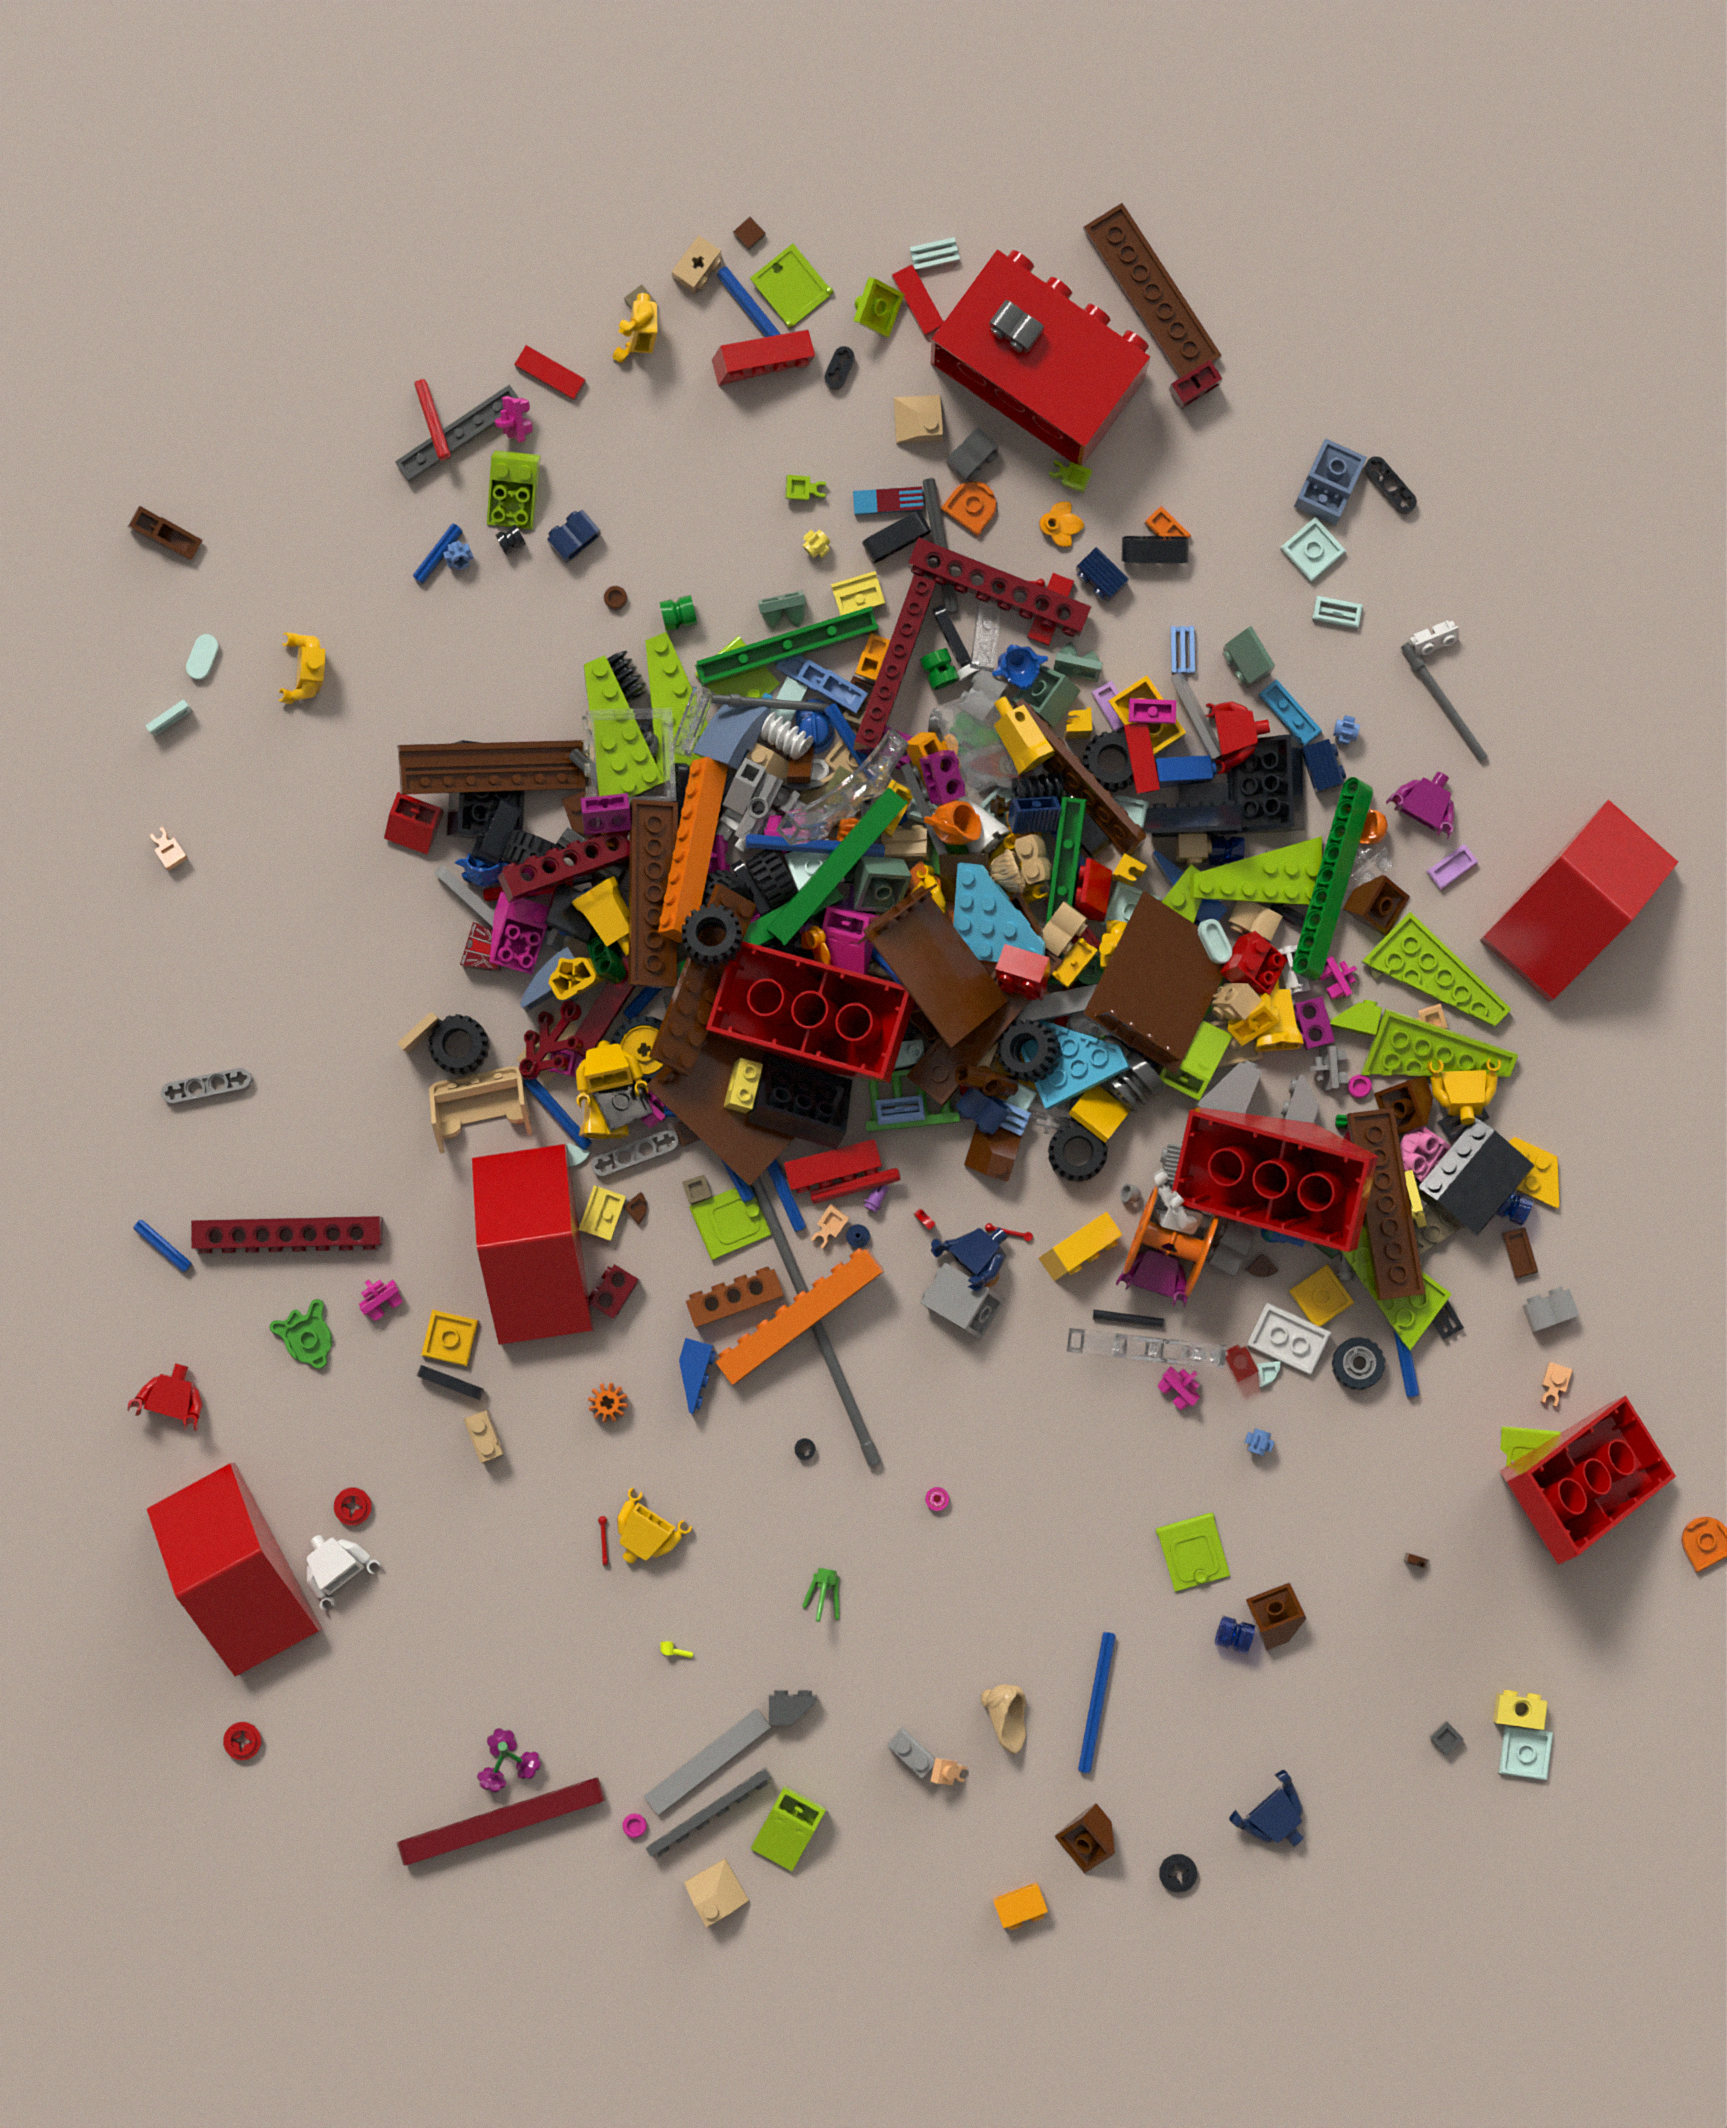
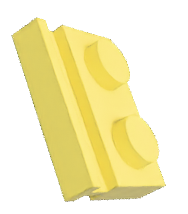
(858, 593)
(1416, 1208)
(602, 1213)

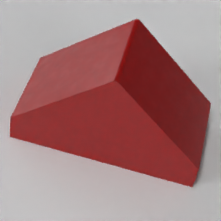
(1580, 901)
(812, 1013)
(1275, 1175)
(530, 1244)
(1588, 1478)
(231, 1570)

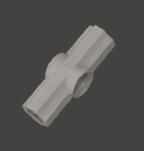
(765, 793)

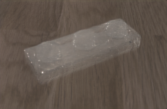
(985, 637)
(692, 721)

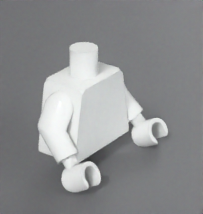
(1171, 1212)
(333, 1565)

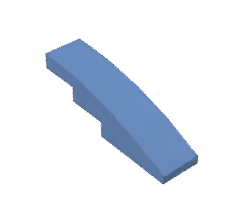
(823, 682)

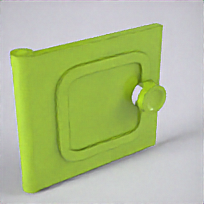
(791, 285)
(747, 685)
(727, 1222)
(1520, 1441)
(1190, 1547)

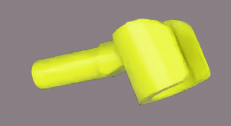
(667, 1648)

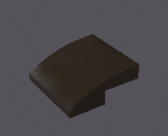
(948, 870)

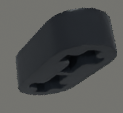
(834, 366)

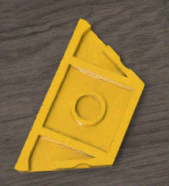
(1543, 1179)

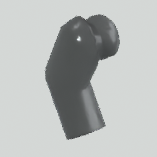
(652, 742)

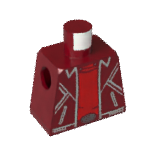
(478, 950)

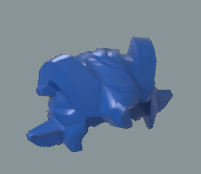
(1019, 666)
(479, 872)

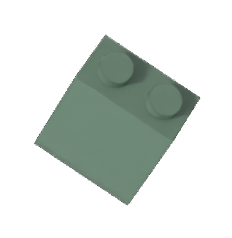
(1248, 657)
(1049, 695)
(880, 883)

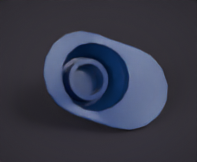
(816, 725)

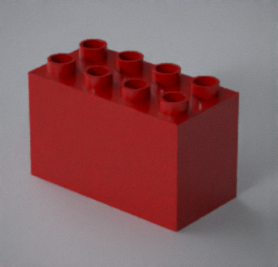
(1069, 380)

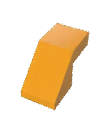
(872, 657)

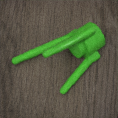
(825, 1580)

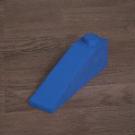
(1208, 909)

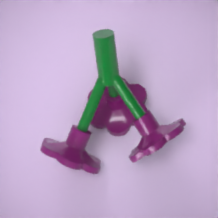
(501, 1744)

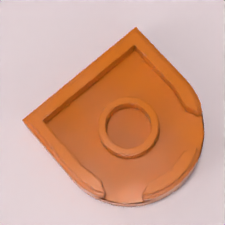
(971, 506)
(1704, 1542)

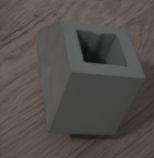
(788, 1708)

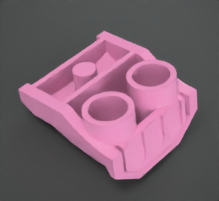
(1422, 1151)

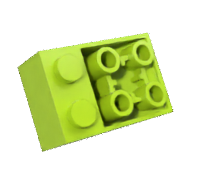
(513, 489)
(1199, 1061)
(788, 1828)

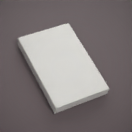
(1288, 1338)

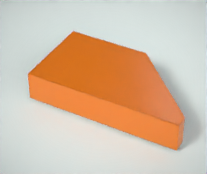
(1165, 525)

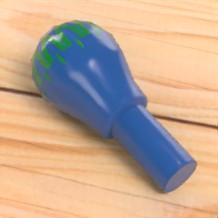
(1275, 1237)

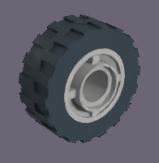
(1372, 1358)

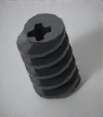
(625, 677)
(1038, 786)

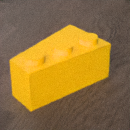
(1081, 1246)

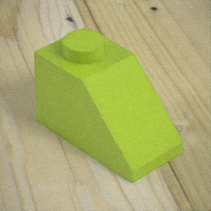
(1360, 1018)

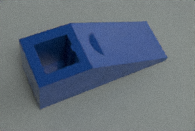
(693, 1365)

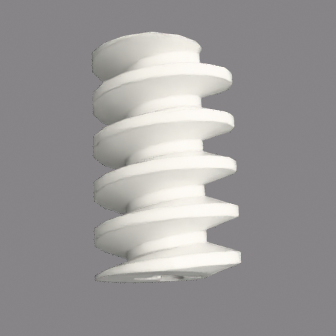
(784, 738)

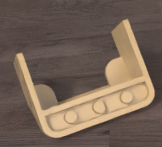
(477, 1099)

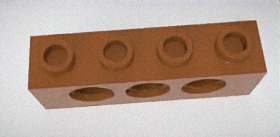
(697, 1301)

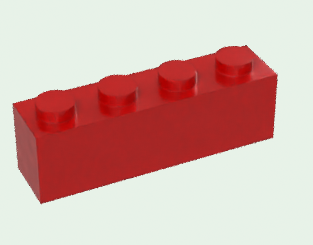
(833, 1165)

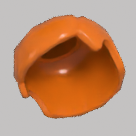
(1374, 828)

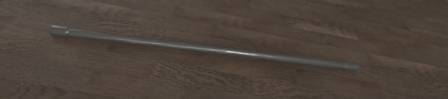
(867, 1445)

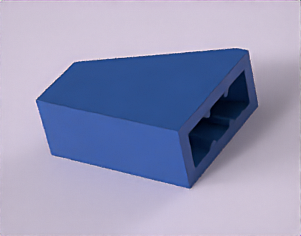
(1184, 770)

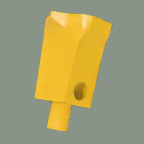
(1021, 737)
(606, 913)
(573, 977)
(1285, 1033)
(595, 1126)

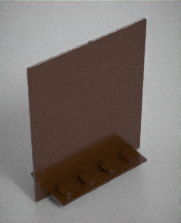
(935, 965)
(1156, 984)
(700, 1106)

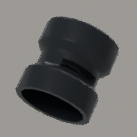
(510, 539)

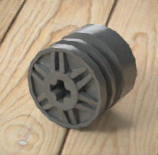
(1134, 1082)

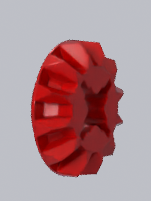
(359, 1515)
(233, 1748)

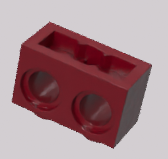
(1195, 384)
(619, 1294)

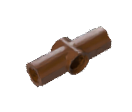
(986, 1080)

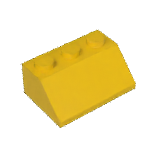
(1161, 734)

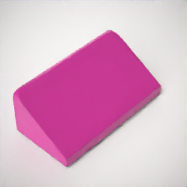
(1152, 711)

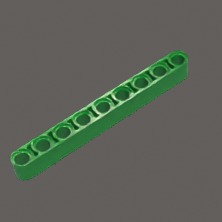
(1332, 878)

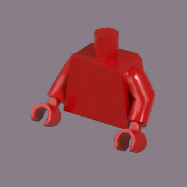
(1236, 732)
(171, 1397)

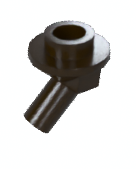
(999, 806)

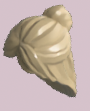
(1006, 872)
(1006, 1712)

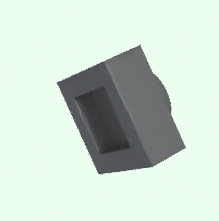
(1446, 1738)

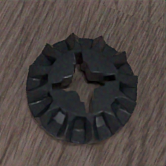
(1188, 1878)

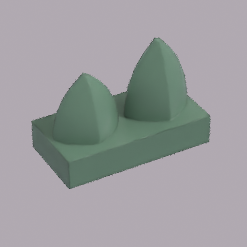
(792, 603)
(1071, 665)

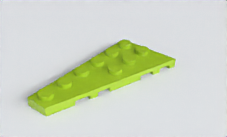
(668, 690)
(621, 751)
(1425, 963)
(1408, 1044)

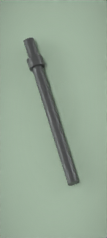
(1417, 664)
(736, 700)

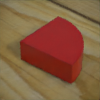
(924, 1219)

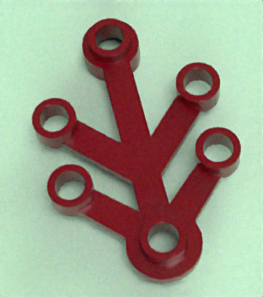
(549, 1043)

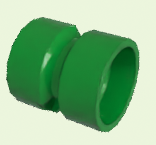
(678, 613)
(933, 663)
(1091, 974)

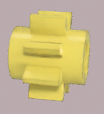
(816, 543)

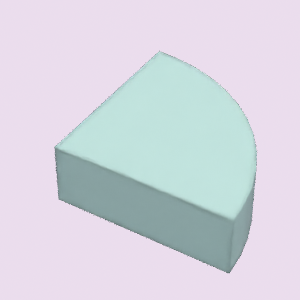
(576, 1155)
(1267, 1372)

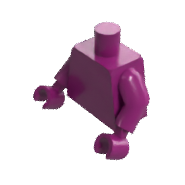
(1427, 803)
(1157, 1274)

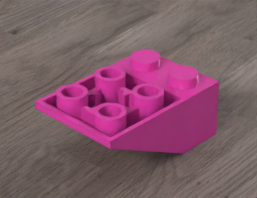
(843, 932)
(517, 933)

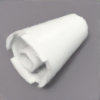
(992, 831)

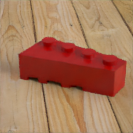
(762, 356)

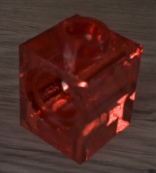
(1250, 1367)

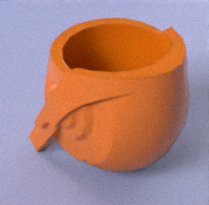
(955, 823)

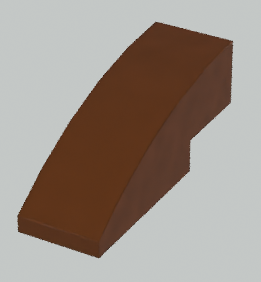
(164, 533)

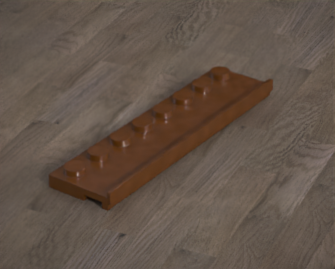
(489, 767)

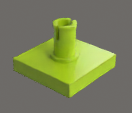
(878, 307)

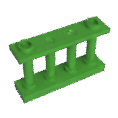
(946, 1115)

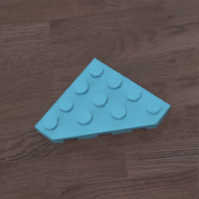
(988, 917)
(1082, 1065)

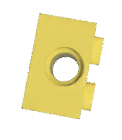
(743, 1085)
(1532, 1718)

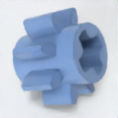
(458, 555)
(1346, 730)
(1259, 1442)

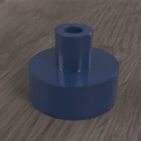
(862, 1240)

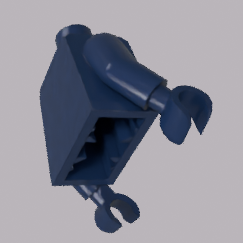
(976, 1253)
(1274, 1816)

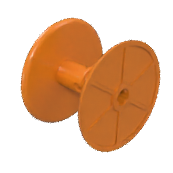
(1186, 1245)

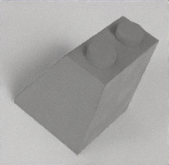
(1234, 1090)
(960, 1304)

